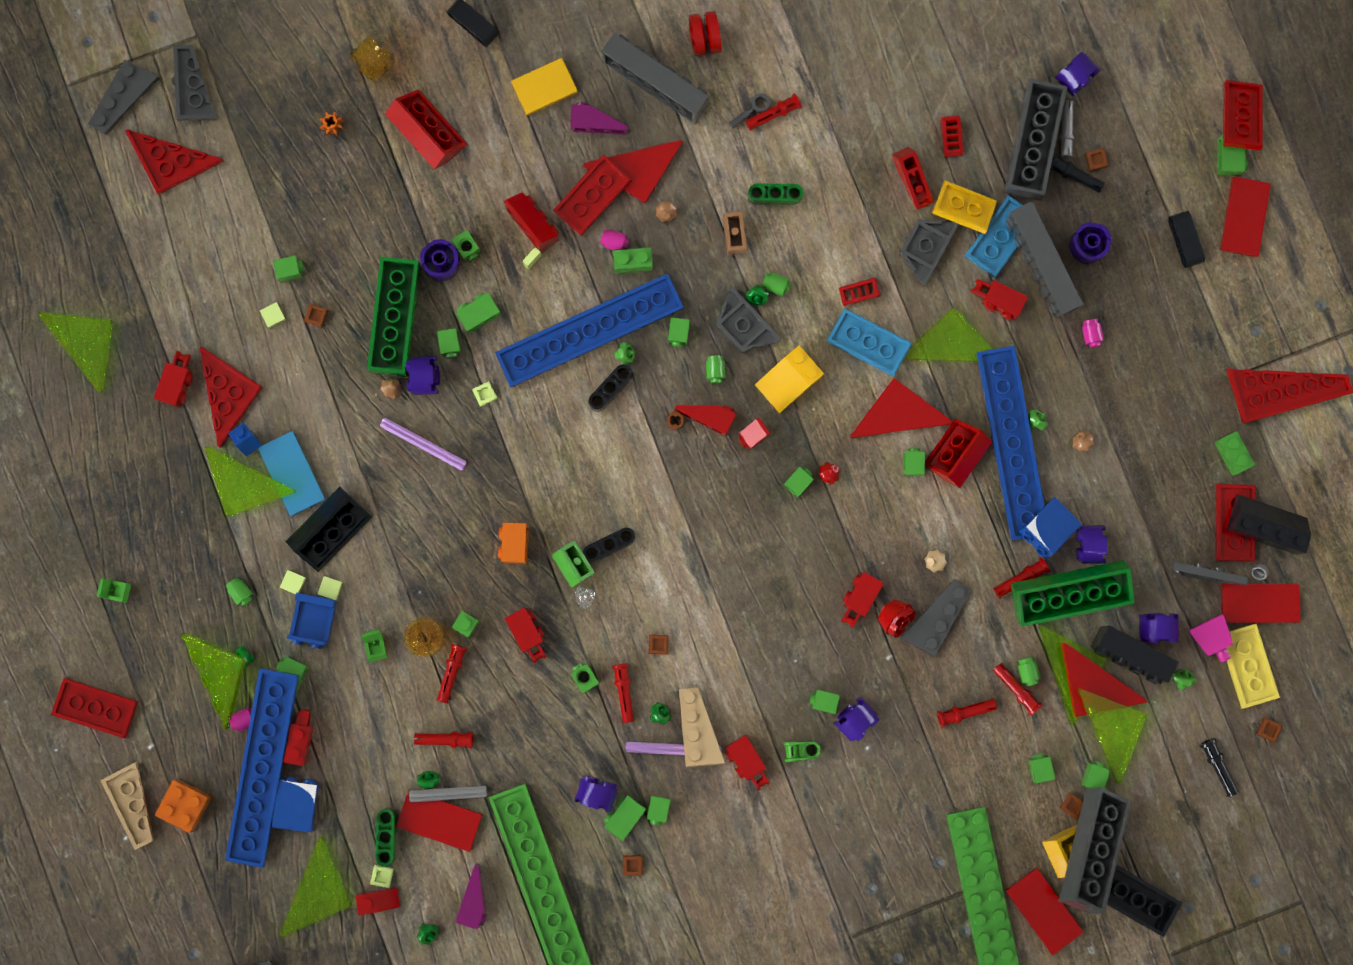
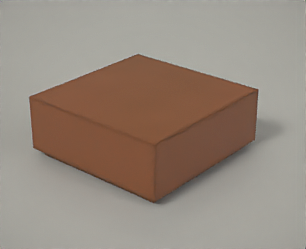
(1096, 159)
(316, 315)
(658, 644)
(1269, 730)
(1072, 805)
(632, 865)

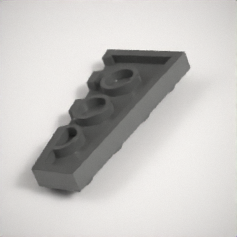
(126, 88)
(190, 89)
(936, 621)

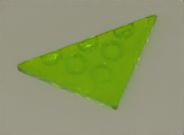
(949, 340)
(85, 342)
(241, 485)
(1053, 648)
(219, 674)
(1115, 728)
(318, 893)

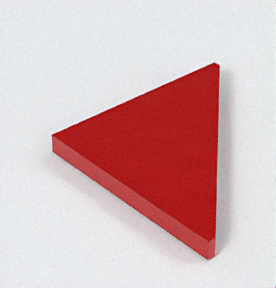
(168, 162)
(644, 167)
(228, 394)
(899, 411)
(1090, 677)

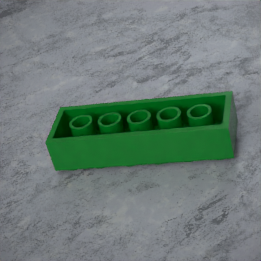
(393, 316)
(1072, 593)

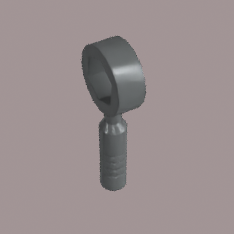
(744, 115)

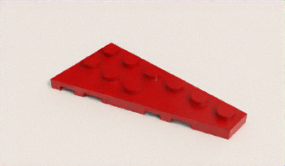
(1275, 392)

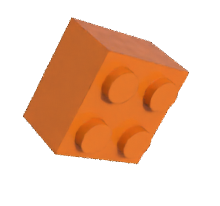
(514, 543)
(183, 805)

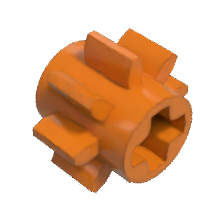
(329, 119)

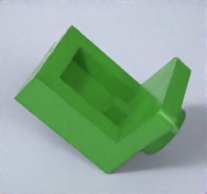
(113, 590)
(374, 645)

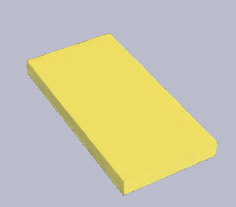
(1250, 668)

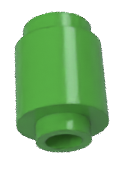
(776, 283)
(715, 369)
(239, 592)
(1029, 671)

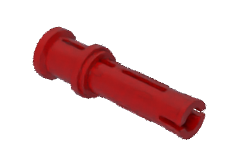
(784, 108)
(1029, 572)
(454, 663)
(623, 682)
(1023, 696)
(958, 714)
(454, 739)

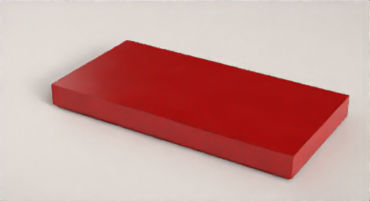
(1243, 115)
(592, 195)
(1245, 217)
(1227, 544)
(1260, 603)
(94, 708)
(440, 822)
(1044, 911)

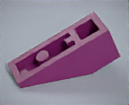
(591, 120)
(473, 904)

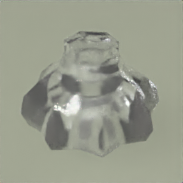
(584, 597)

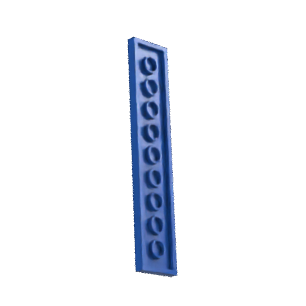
(589, 330)
(1011, 437)
(261, 767)

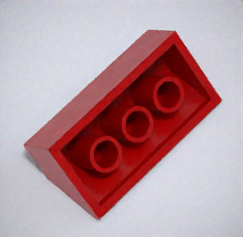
(425, 128)

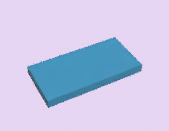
(997, 245)
(869, 342)
(290, 467)

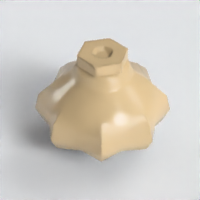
(935, 561)

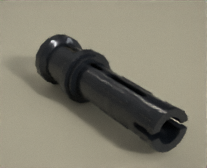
(1068, 170)
(1216, 759)

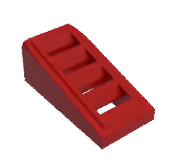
(950, 120)
(865, 283)

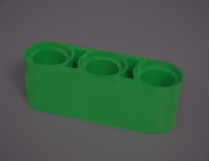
(767, 199)
(382, 846)

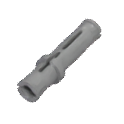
(1067, 130)

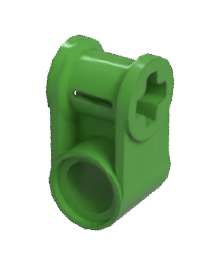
(799, 751)

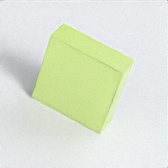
(531, 258)
(272, 315)
(484, 394)
(292, 582)
(330, 588)
(382, 876)

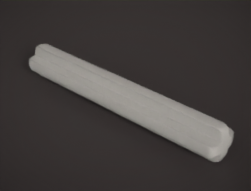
(447, 793)

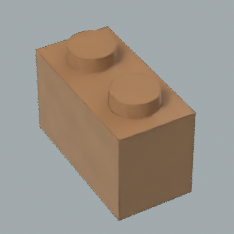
(734, 233)

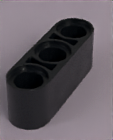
(472, 22)
(1186, 239)
(613, 379)
(616, 538)

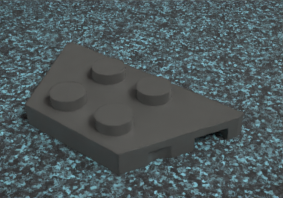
(926, 246)
(743, 324)
(1214, 575)

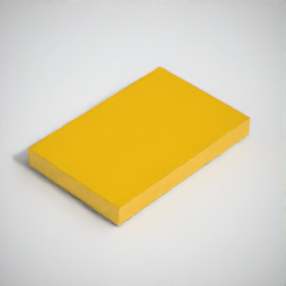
(544, 86)
(964, 207)

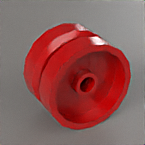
(706, 33)

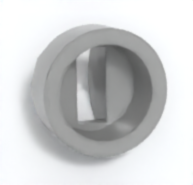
(1260, 571)

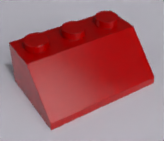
(531, 221)
(958, 452)

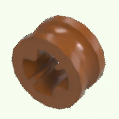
(675, 415)

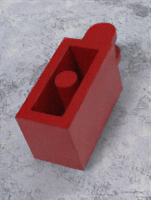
(1000, 299)
(174, 381)
(860, 597)
(526, 632)
(299, 739)
(747, 760)

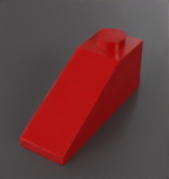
(912, 177)
(711, 416)

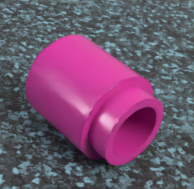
(614, 240)
(1092, 333)
(241, 719)

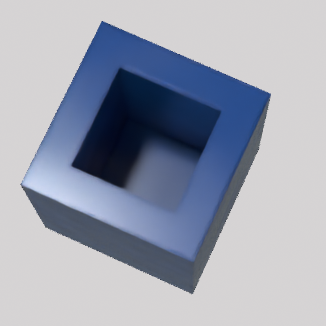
(245, 439)

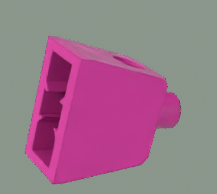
(1214, 637)

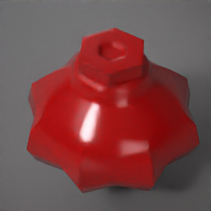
(829, 473)

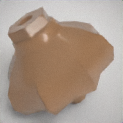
(666, 211)
(391, 388)
(1083, 441)

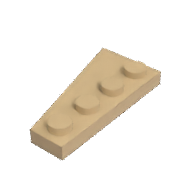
(698, 735)
(129, 802)

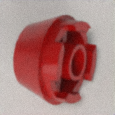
(895, 617)

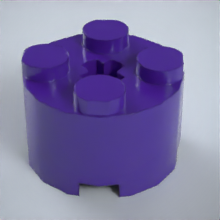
(1077, 73)
(1090, 232)
(435, 250)
(423, 375)
(1092, 544)
(1158, 627)
(856, 719)
(596, 794)

